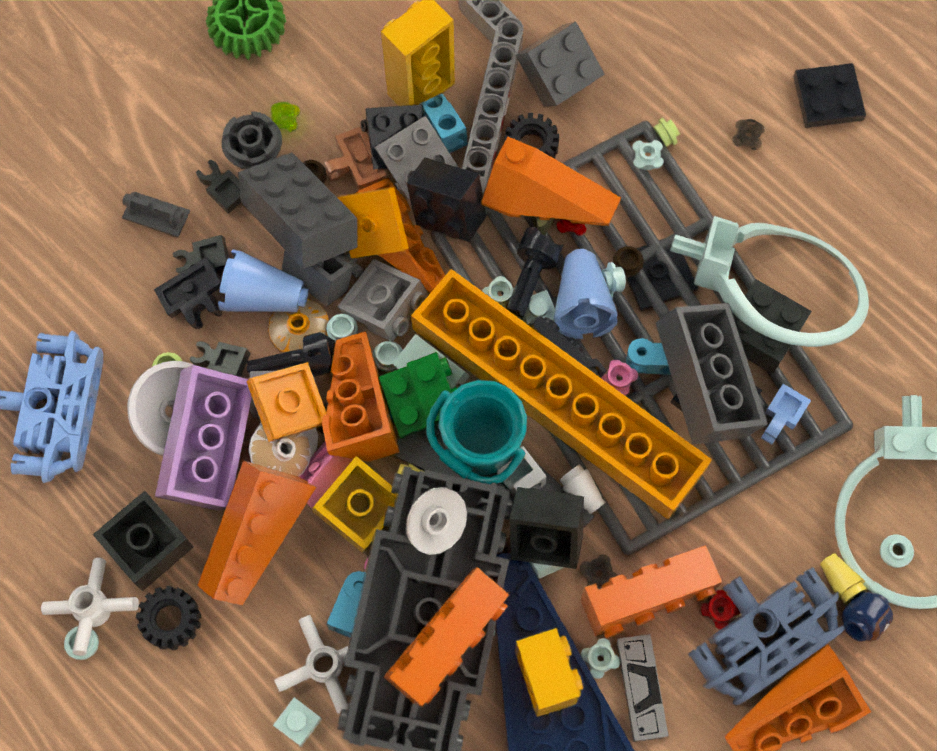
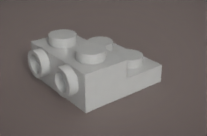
(384, 300)

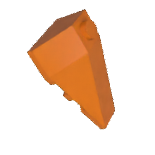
(539, 186)
(417, 259)
(357, 409)
(806, 701)

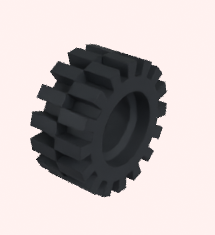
(536, 127)
(157, 601)

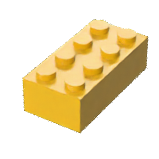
(419, 53)

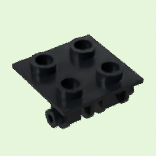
(386, 122)

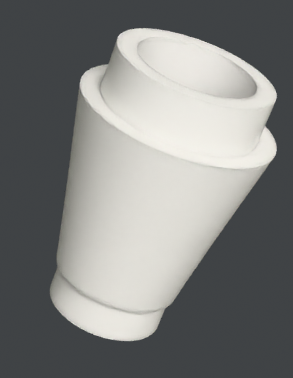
(581, 483)

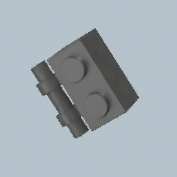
(326, 279)

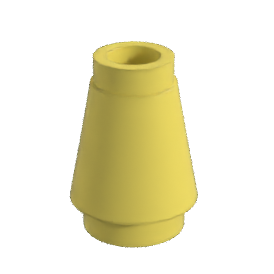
(842, 578)

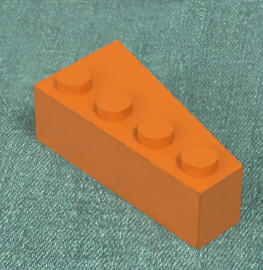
(252, 529)
(650, 591)
(446, 637)

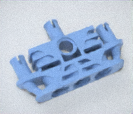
(61, 423)

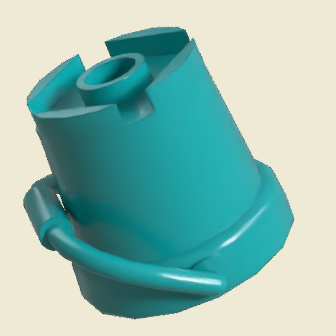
(481, 428)

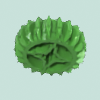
(261, 30)

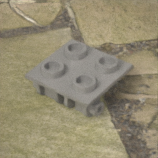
(407, 150)

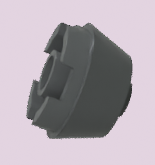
(251, 140)

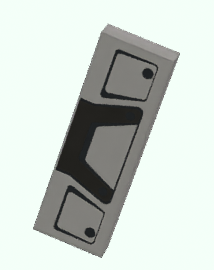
(642, 688)

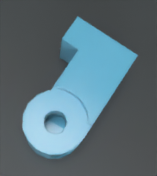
(445, 122)
(647, 357)
(345, 607)

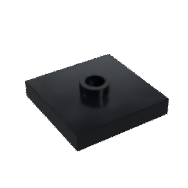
(657, 274)

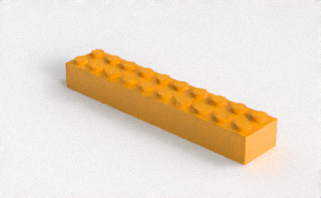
(561, 394)

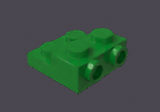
(414, 391)

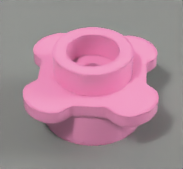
(628, 375)

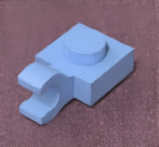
(785, 410)

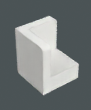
(526, 475)

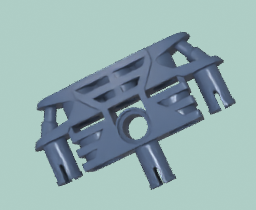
(779, 654)

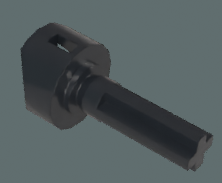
(537, 254)
(312, 345)

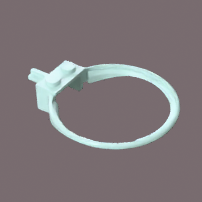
(714, 267)
(893, 442)

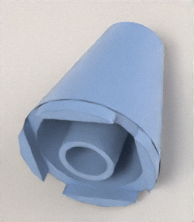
(259, 287)
(584, 298)

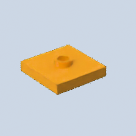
(378, 222)
(287, 401)

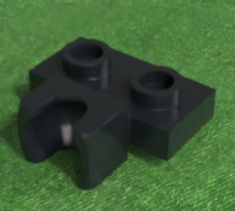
(191, 293)

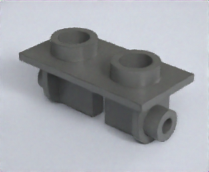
(154, 213)

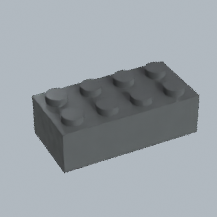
(298, 210)
(711, 373)

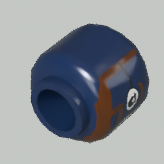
(867, 616)

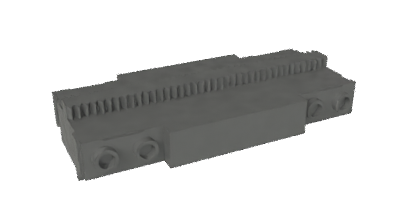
(399, 599)

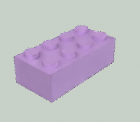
(204, 438)

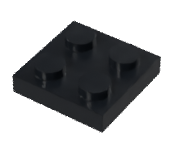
(829, 95)

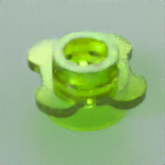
(285, 109)

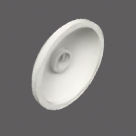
(148, 400)

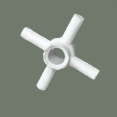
(89, 606)
(309, 671)

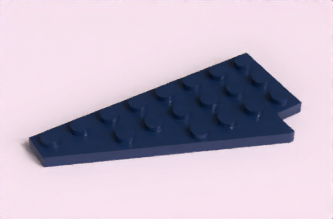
(580, 727)

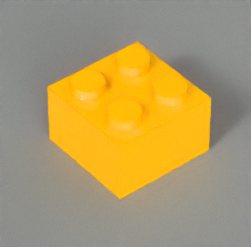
(356, 504)
(547, 672)

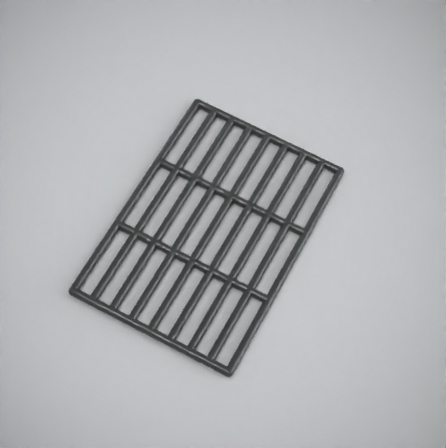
(645, 393)

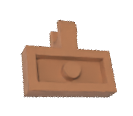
(355, 158)

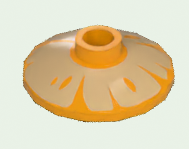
(289, 338)

